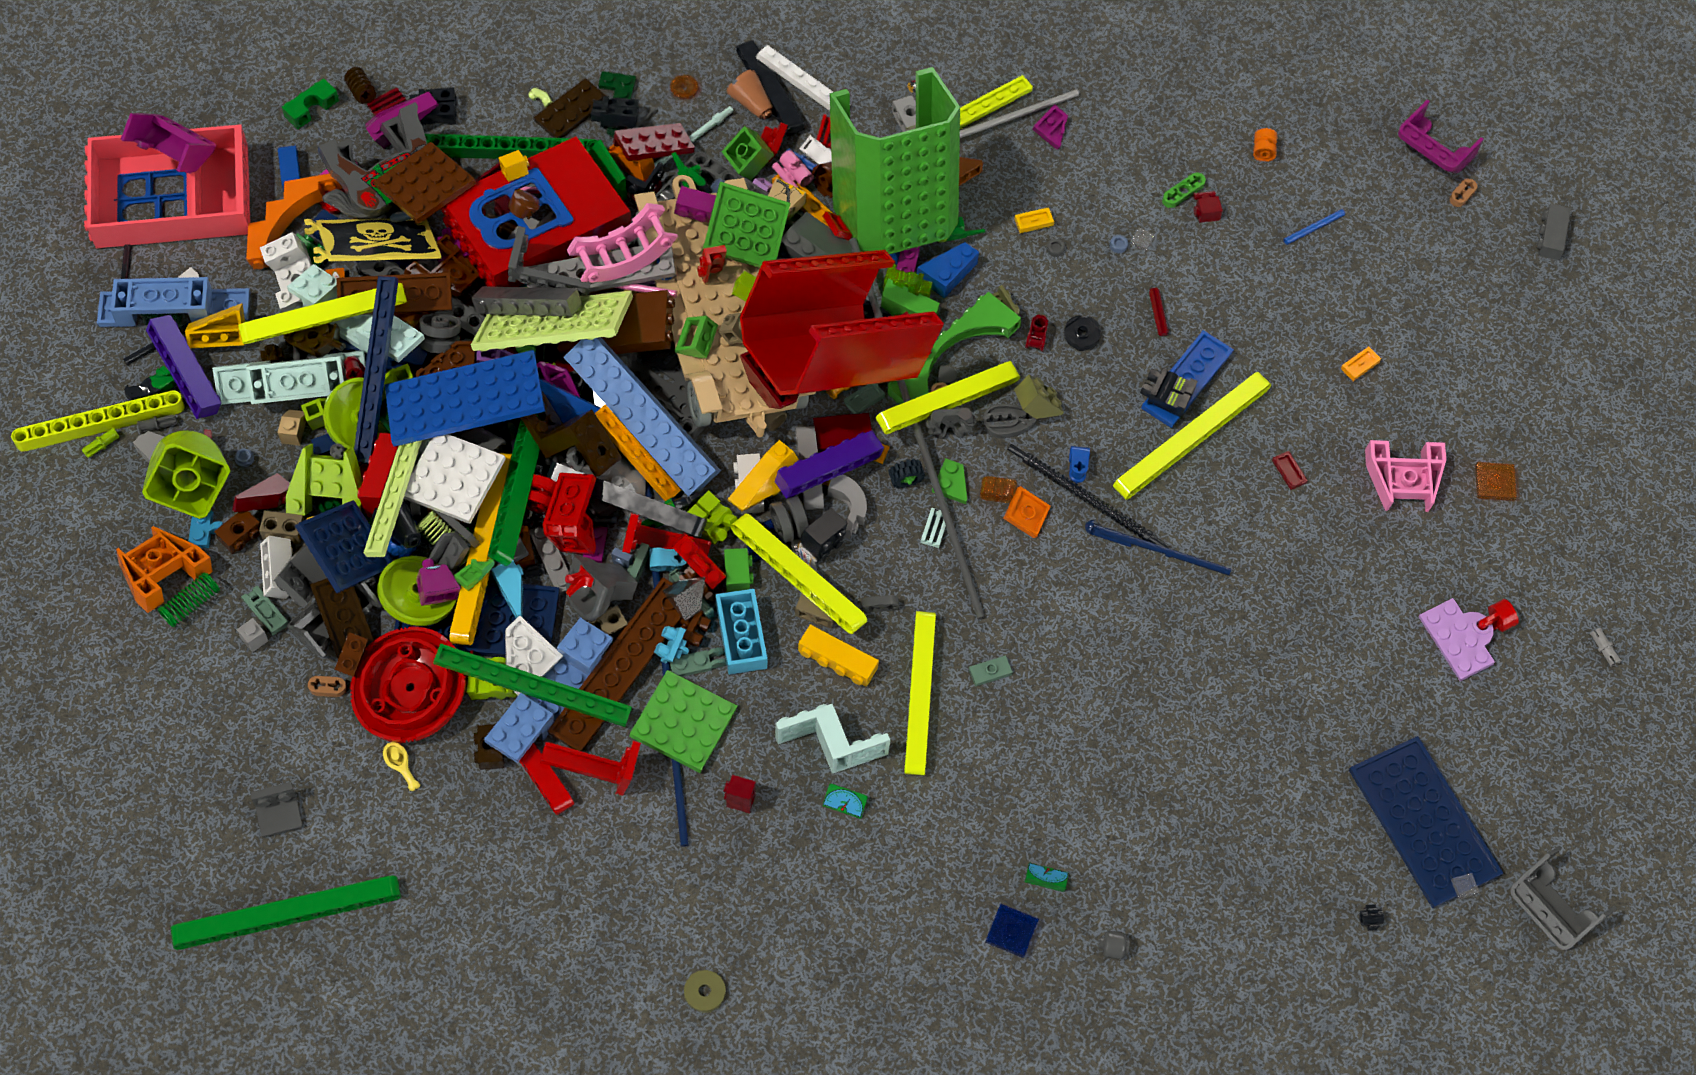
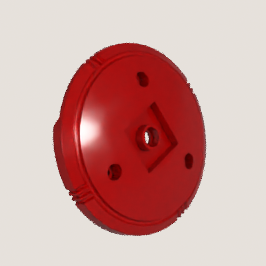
(387, 673)

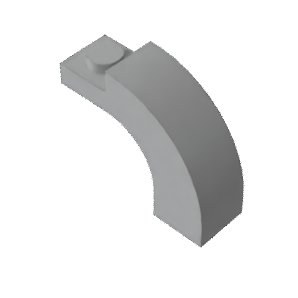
(851, 494)

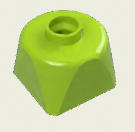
(186, 473)

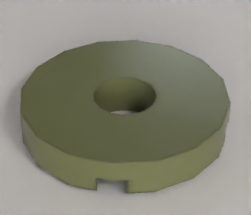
(704, 1003)

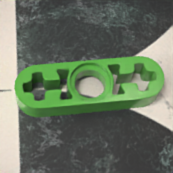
(1186, 183)

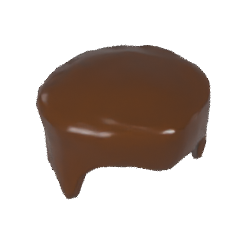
(523, 204)

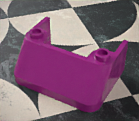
(169, 138)

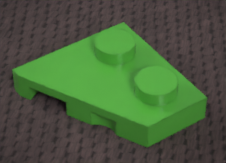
(953, 481)

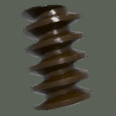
(360, 85)

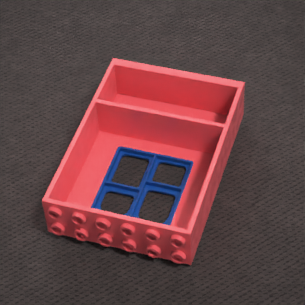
(213, 196)

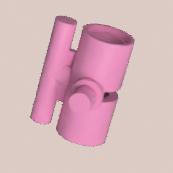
(793, 170)

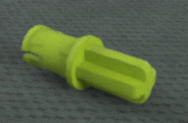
(100, 443)

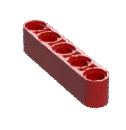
(546, 781)

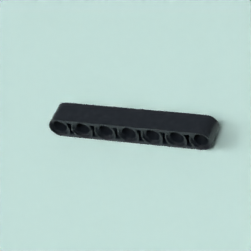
(782, 105)

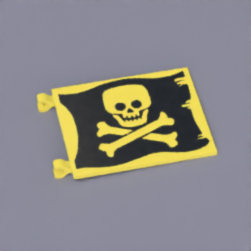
(373, 240)

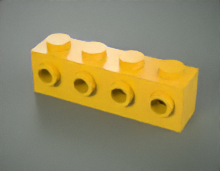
(838, 656)

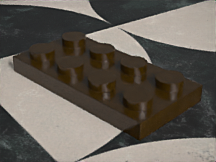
(569, 109)
(340, 614)

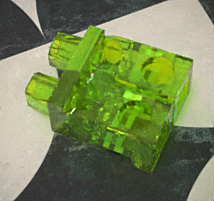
(910, 280)

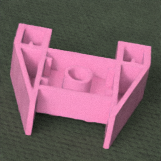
(1403, 476)

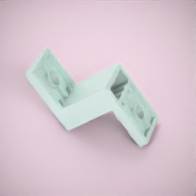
(832, 738)

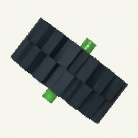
(906, 473)

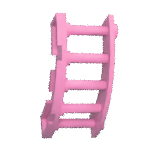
(619, 238)

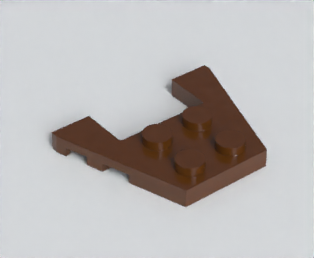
(460, 268)

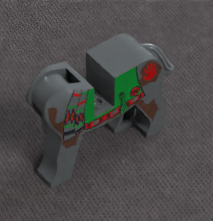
(361, 196)

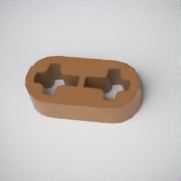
(1460, 190)
(324, 689)

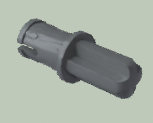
(156, 423)
(337, 451)

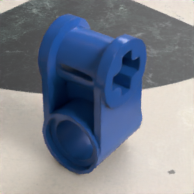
(1078, 463)

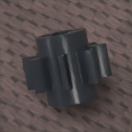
(1371, 917)

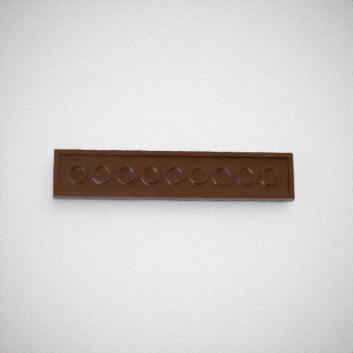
(619, 666)

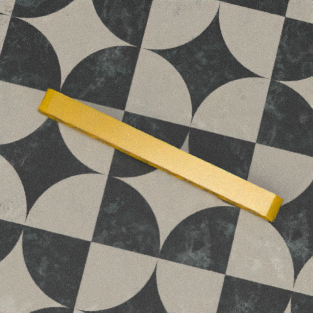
(470, 602)

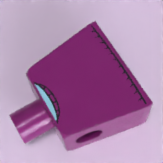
(436, 583)

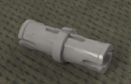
(1605, 647)

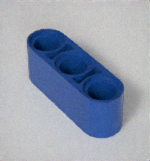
(289, 163)

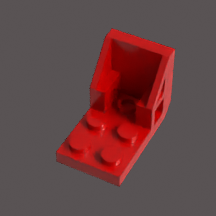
(566, 518)

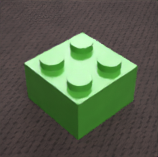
(747, 153)

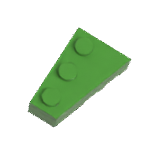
(900, 300)

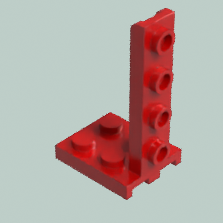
(654, 537)
(593, 765)

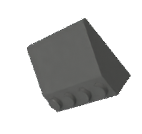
(812, 238)

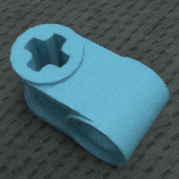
(663, 560)

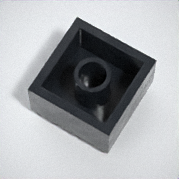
(824, 535)

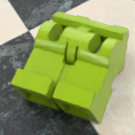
(718, 517)
(481, 689)

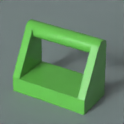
(702, 339)

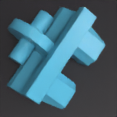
(675, 645)

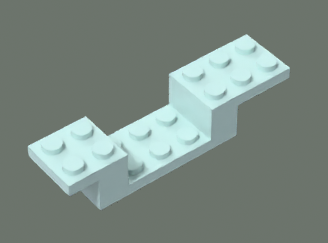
(318, 286)
(281, 380)

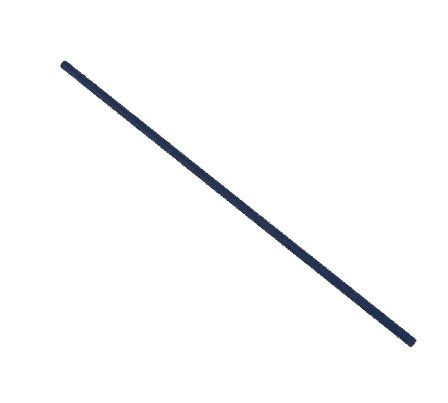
(675, 765)

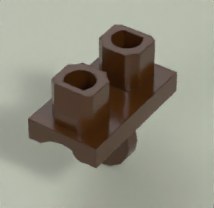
(698, 621)

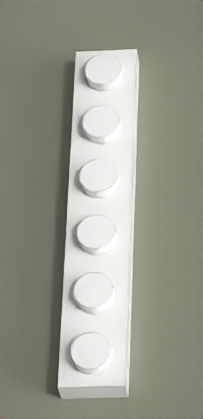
(795, 75)

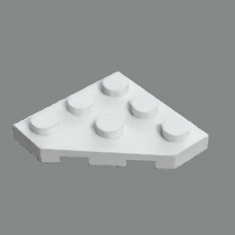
(528, 649)

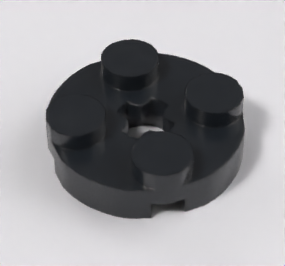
(1078, 341)

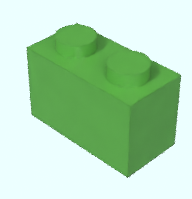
(737, 569)

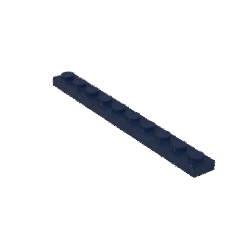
(375, 368)

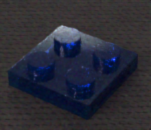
(1011, 930)

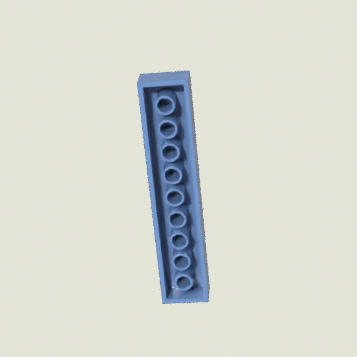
(642, 414)

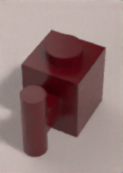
(1207, 207)

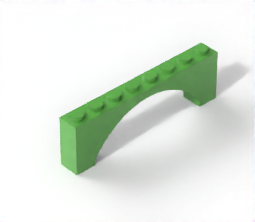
(986, 317)

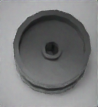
(439, 332)
(788, 519)

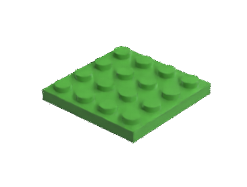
(746, 224)
(683, 721)

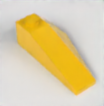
(760, 481)

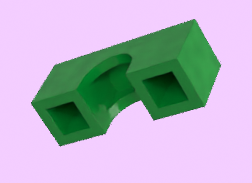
(319, 94)

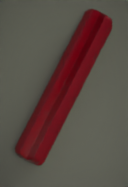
(1158, 311)

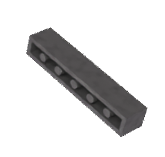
(527, 301)

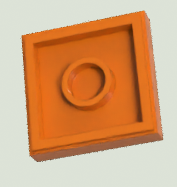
(1027, 512)

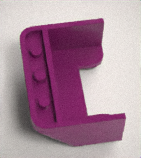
(1415, 132)

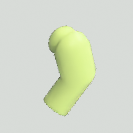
(535, 92)

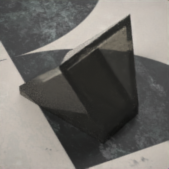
(686, 596)

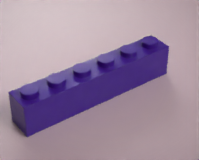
(183, 366)
(828, 464)

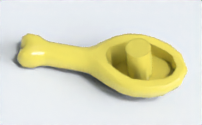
(397, 759)

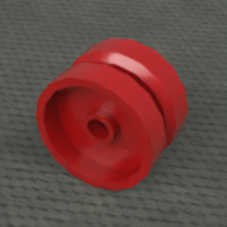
(540, 494)

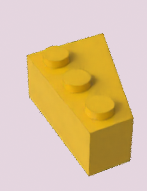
(217, 329)

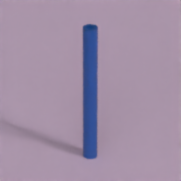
(1314, 226)

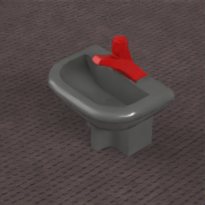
(594, 585)

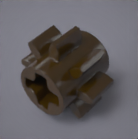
(272, 353)

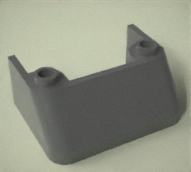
(310, 627)
(1548, 907)

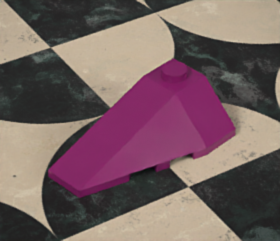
(425, 103)

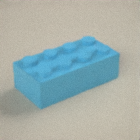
(741, 631)

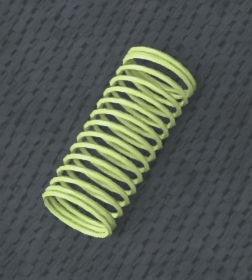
(430, 517)

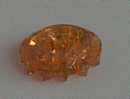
(688, 81)

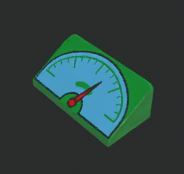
(845, 801)
(1046, 877)

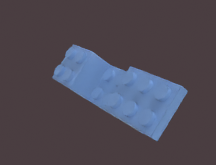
(166, 296)
(532, 717)

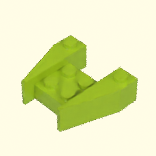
(323, 477)

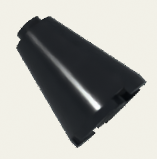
(405, 528)

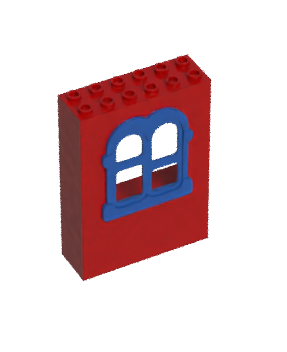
(568, 183)

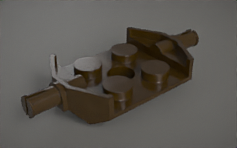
(321, 345)

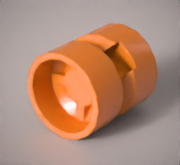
(1265, 144)

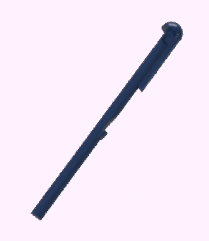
(1127, 540)

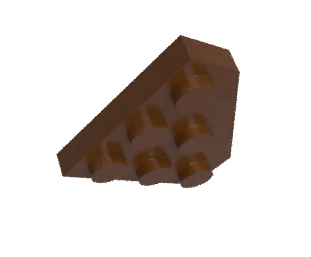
(457, 356)

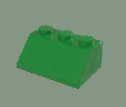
(609, 168)

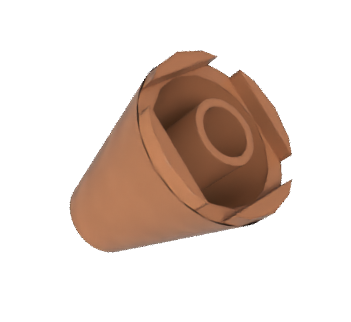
(751, 94)

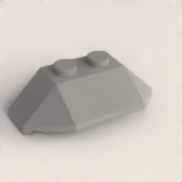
(622, 475)

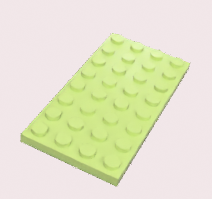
(597, 317)

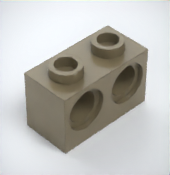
(283, 524)
(603, 624)

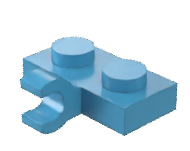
(202, 529)

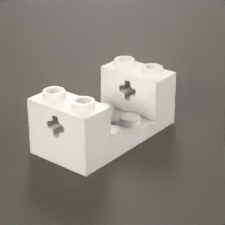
(289, 260)

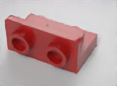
(774, 137)
(711, 261)

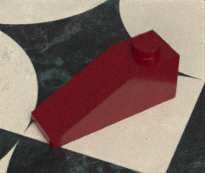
(264, 495)

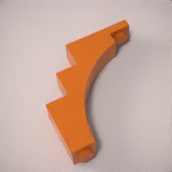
(298, 197)

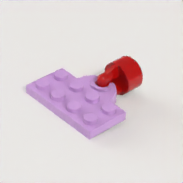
(1466, 635)

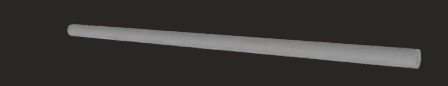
(1016, 114)

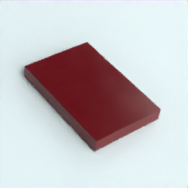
(836, 429)

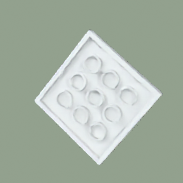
(453, 477)

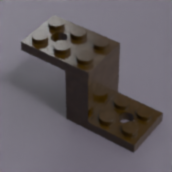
(582, 431)

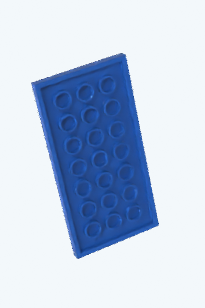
(464, 398)

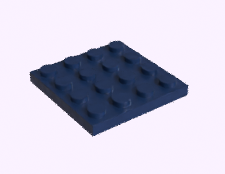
(338, 545)

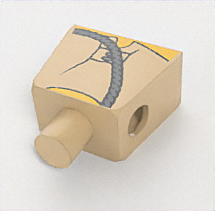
(789, 193)

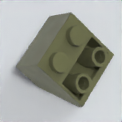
(1038, 399)

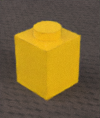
(514, 165)

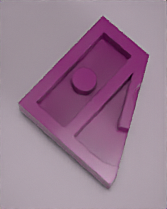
(1052, 126)

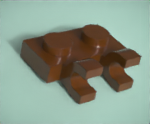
(708, 593)

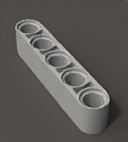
(806, 447)

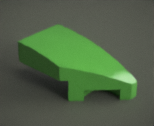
(473, 573)

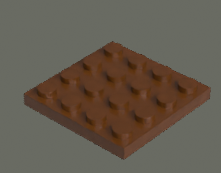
(424, 182)

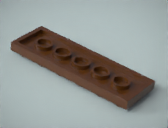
(423, 291)

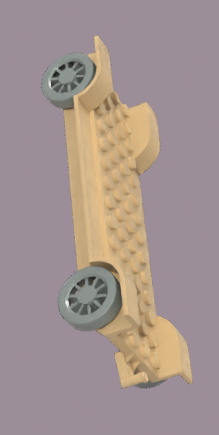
(717, 383)

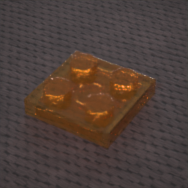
(1495, 481)

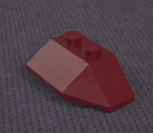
(763, 385)

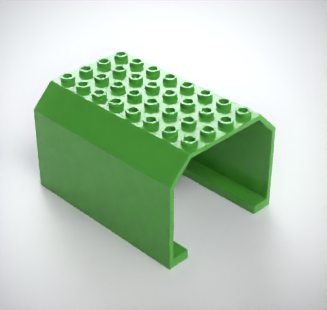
(903, 185)

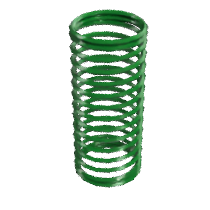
(169, 618)

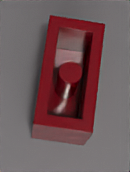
(740, 793)

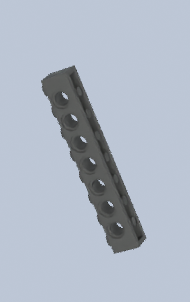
(368, 268)

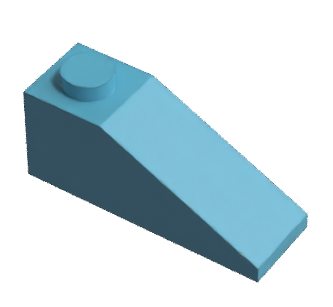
(511, 585)

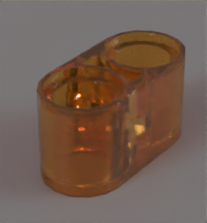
(997, 489)

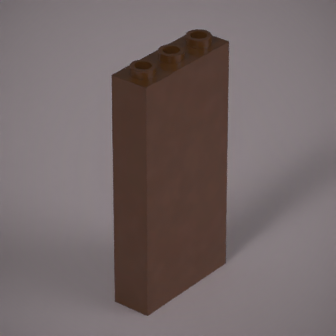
(644, 326)

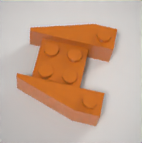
(155, 561)

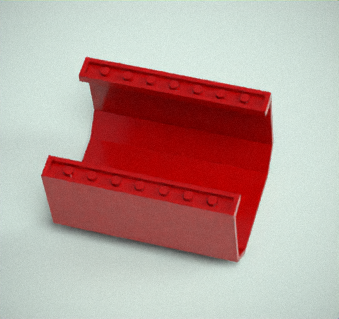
(811, 328)

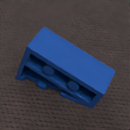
(949, 268)

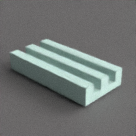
(930, 542)

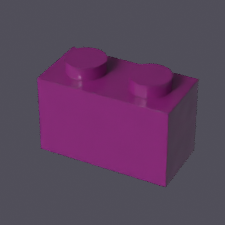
(694, 204)

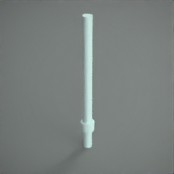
(717, 119)

